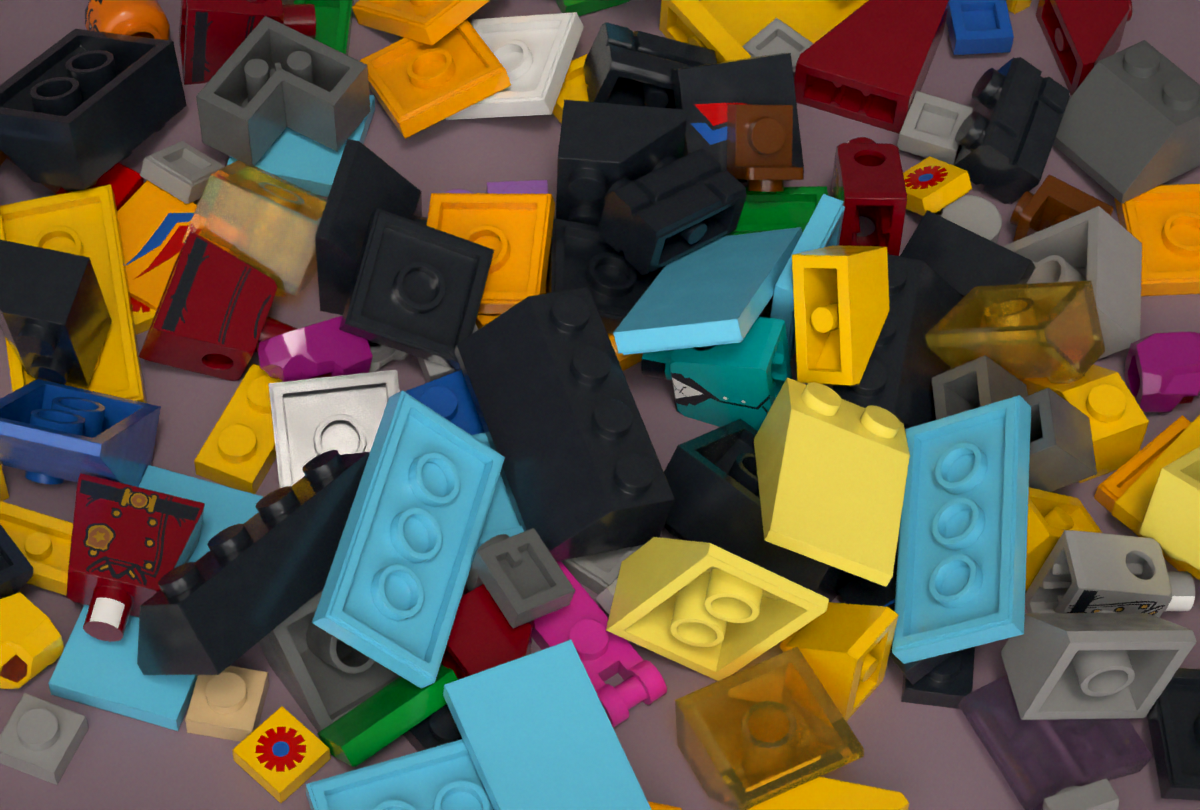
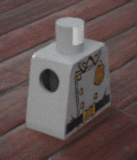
(1108, 574)

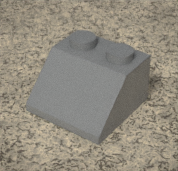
(1095, 250)
(1093, 664)

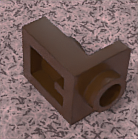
(761, 146)
(1050, 205)

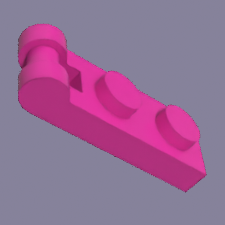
(601, 653)

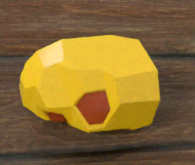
(26, 641)

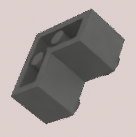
(279, 83)
(1059, 431)

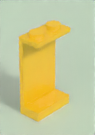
(732, 23)

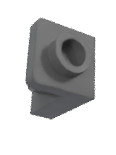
(520, 577)

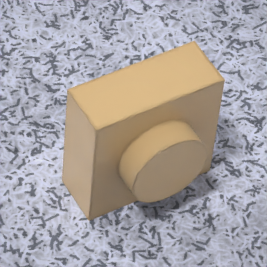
(227, 703)

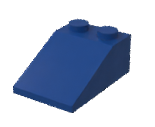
(71, 431)

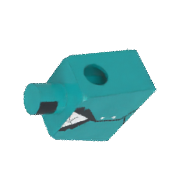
(727, 379)

